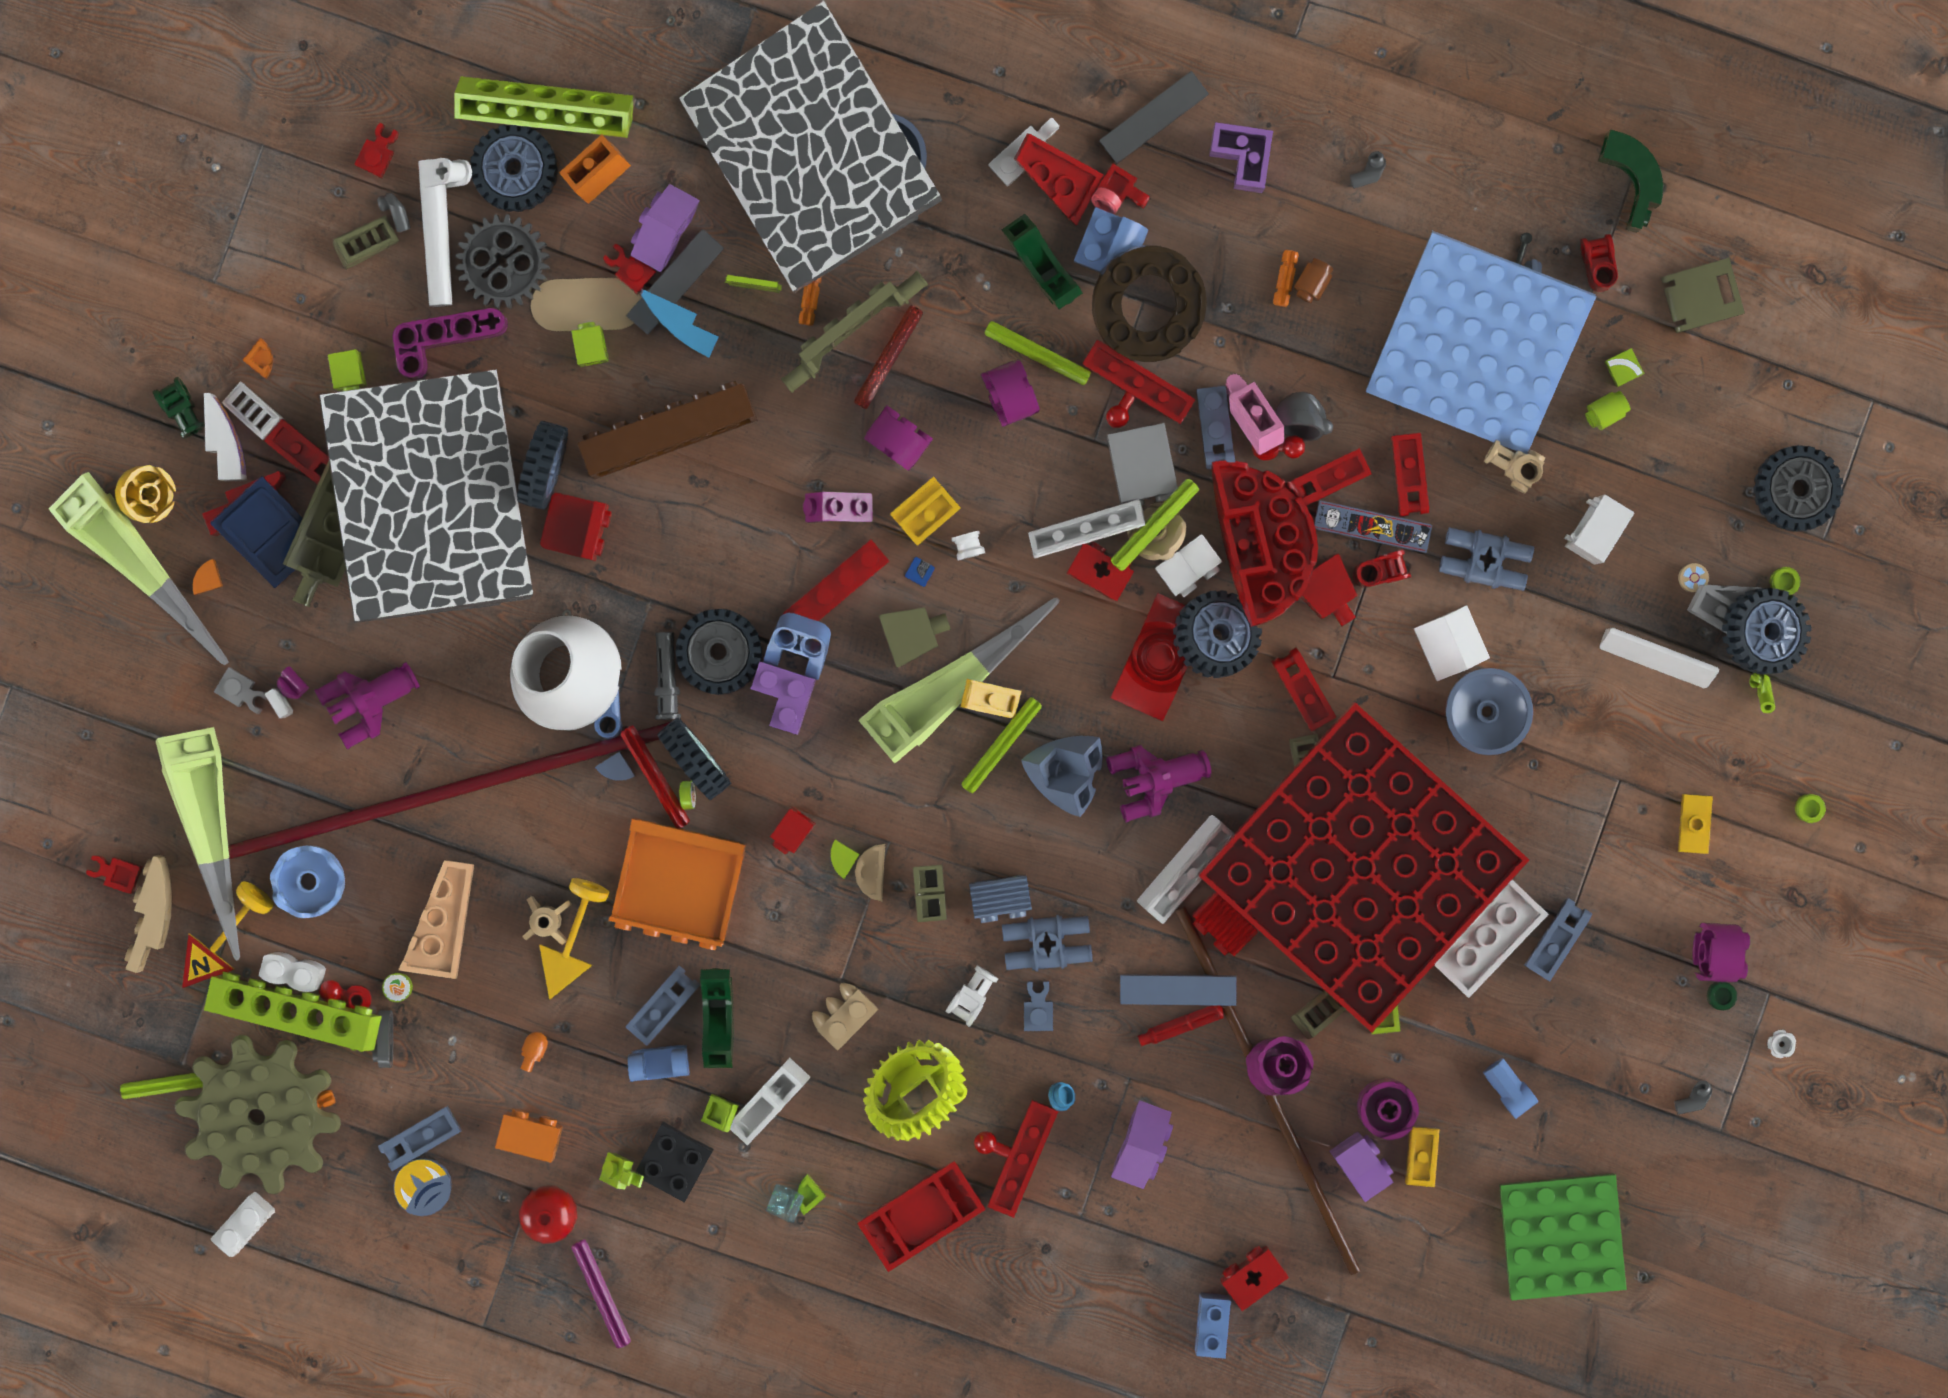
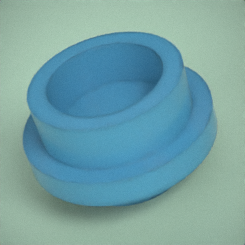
(1061, 1096)

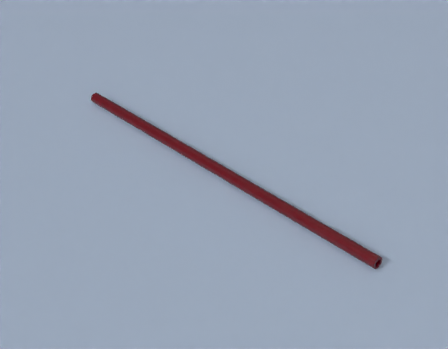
(437, 794)

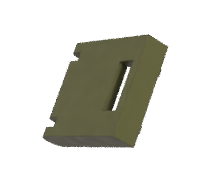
(1698, 295)

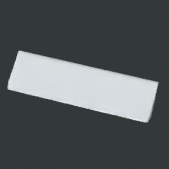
(1087, 528)
(1658, 657)
(1181, 873)

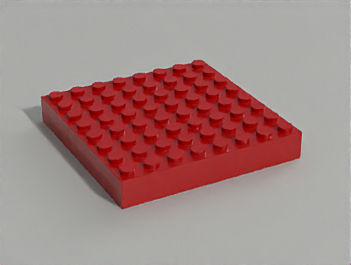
(1363, 867)

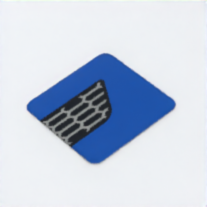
(919, 571)

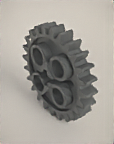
(519, 282)

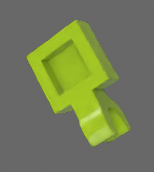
(618, 1172)

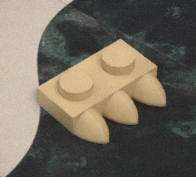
(845, 1016)

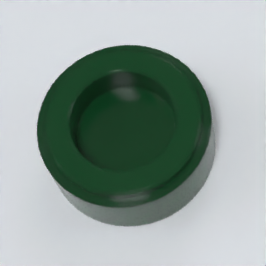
(1721, 996)

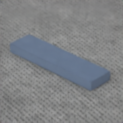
(1178, 989)

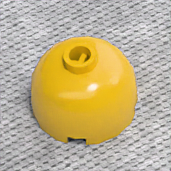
(145, 493)

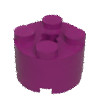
(1010, 392)
(897, 438)
(1720, 952)
(1274, 1080)
(1402, 1115)

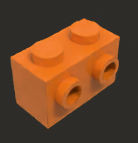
(595, 169)
(529, 1135)

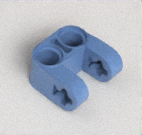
(800, 642)
(658, 1063)

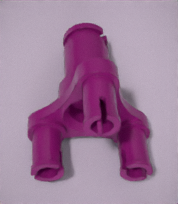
(366, 699)
(1156, 778)

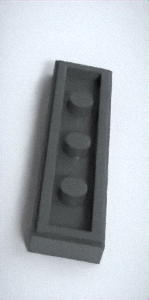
(1154, 117)
(678, 278)

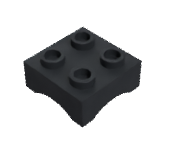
(674, 1162)

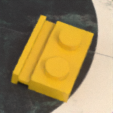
(925, 511)

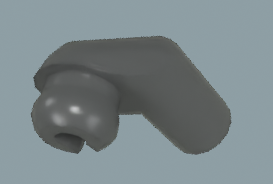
(1372, 171)
(397, 210)
(1697, 1100)

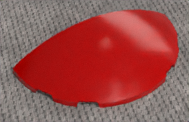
(1265, 538)

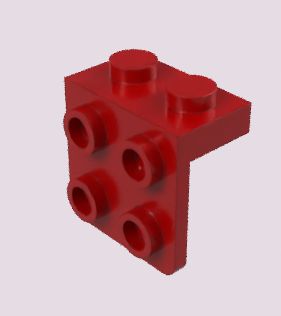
(575, 526)

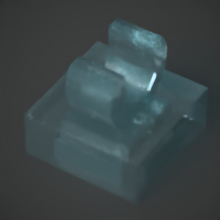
(785, 1203)

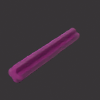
(601, 1293)

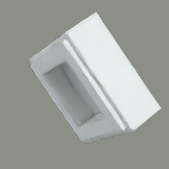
(279, 703)

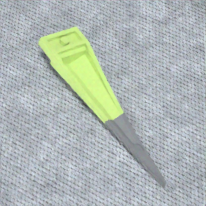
(102, 527)
(918, 710)
(195, 781)

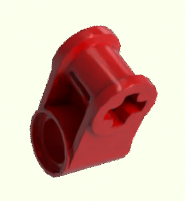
(1599, 260)
(1386, 569)

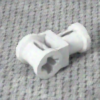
(970, 997)

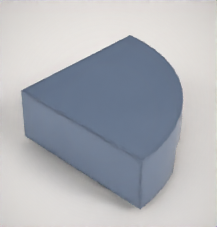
(615, 768)

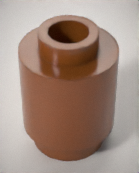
(1313, 280)

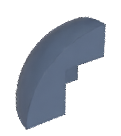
(1065, 771)

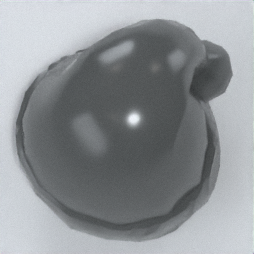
(1303, 416)

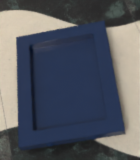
(261, 529)

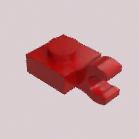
(1122, 185)

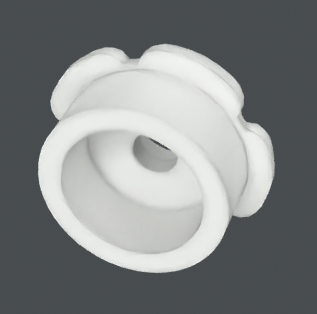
(1789, 1044)

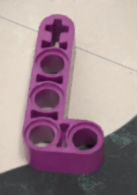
(449, 337)

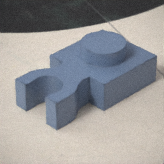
(1038, 1012)

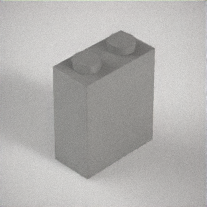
(1142, 464)

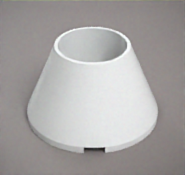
(590, 680)

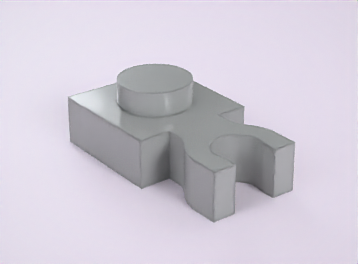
(238, 689)

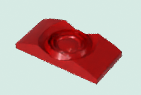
(1153, 665)
(921, 1215)

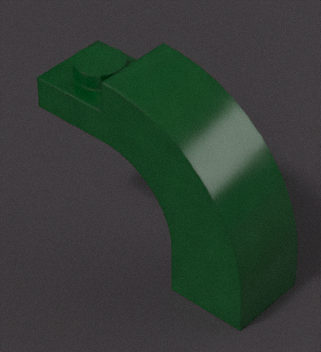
(1641, 167)
(1041, 262)
(717, 1018)

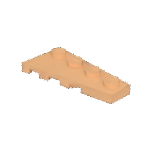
(441, 928)

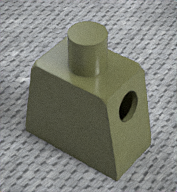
(912, 633)

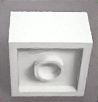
(1599, 529)

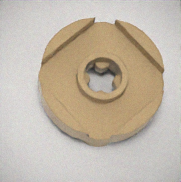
(1166, 543)

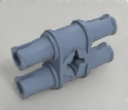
(1498, 548)
(1058, 954)

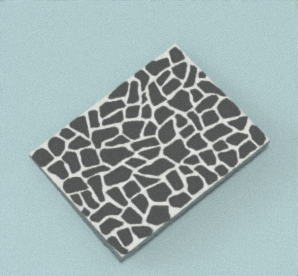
(810, 148)
(426, 497)

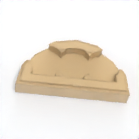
(870, 872)

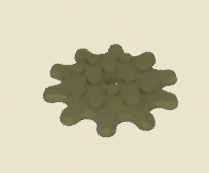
(262, 1084)

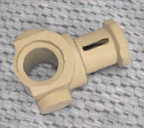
(1513, 463)

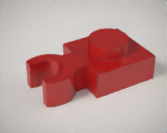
(374, 155)
(631, 271)
(119, 874)

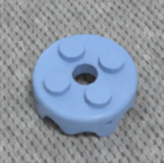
(287, 884)

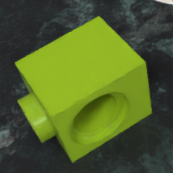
(589, 344)
(347, 370)

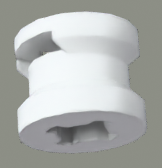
(968, 545)

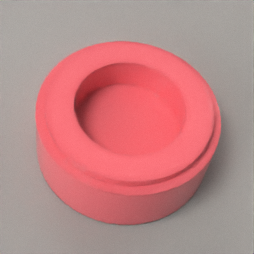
(1106, 200)

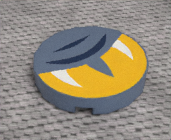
(422, 1186)

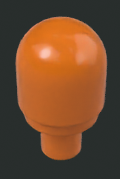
(533, 1050)

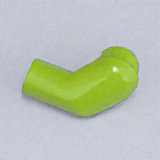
(1764, 690)

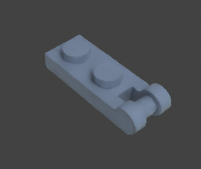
(1215, 424)
(1558, 940)
(662, 1006)
(421, 1137)

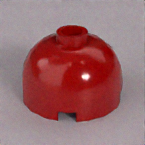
(548, 1214)

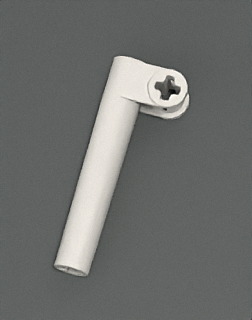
(434, 179)

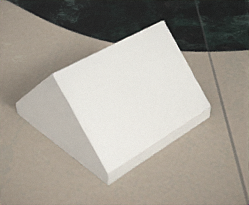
(1451, 643)

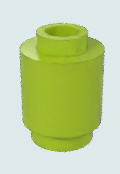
(1607, 410)

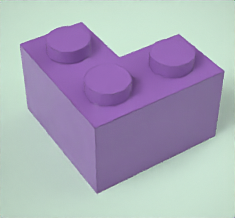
(1249, 148)
(663, 226)
(792, 693)
(1143, 1145)
(1361, 1166)

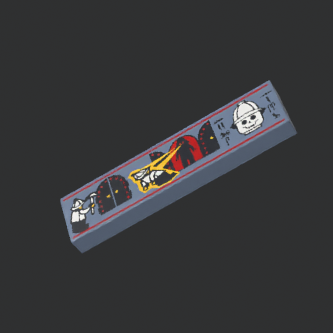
(1372, 526)

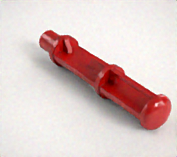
(1181, 1025)

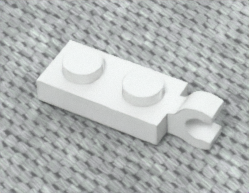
(1004, 164)

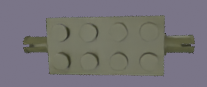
(857, 315)
(318, 543)

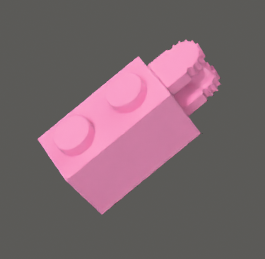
(1254, 414)

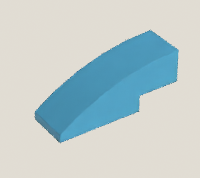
(679, 323)

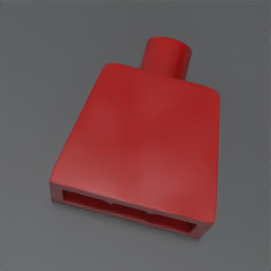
(1330, 591)

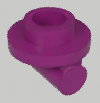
(291, 684)

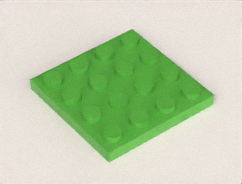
(1562, 1236)

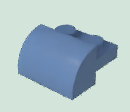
(1106, 238)

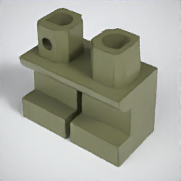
(929, 893)

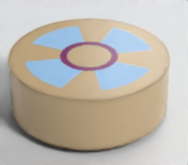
(1692, 576)

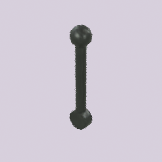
(1525, 239)

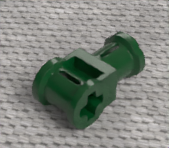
(177, 404)

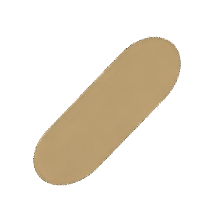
(577, 301)

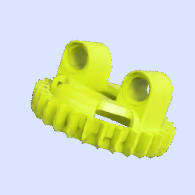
(904, 1075)

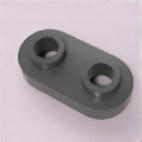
(384, 1049)

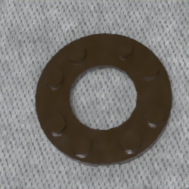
(1188, 311)

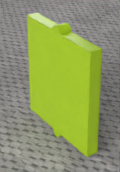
(752, 283)

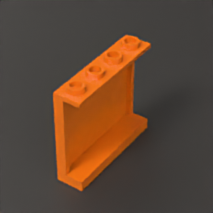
(677, 883)

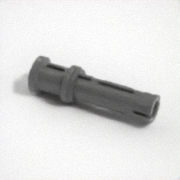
(667, 690)

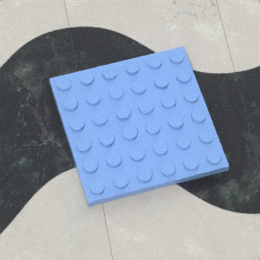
(1480, 342)

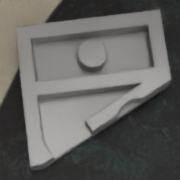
(1713, 602)

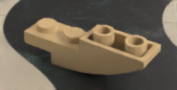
(155, 902)

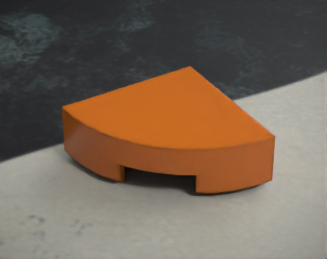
(260, 358)
(207, 578)

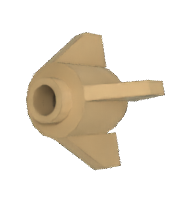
(553, 916)

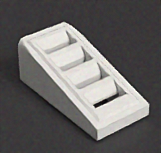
(268, 426)

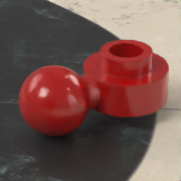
(1292, 447)
(332, 990)

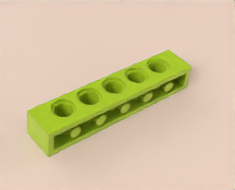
(543, 106)
(223, 1001)

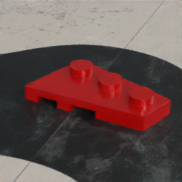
(1060, 176)

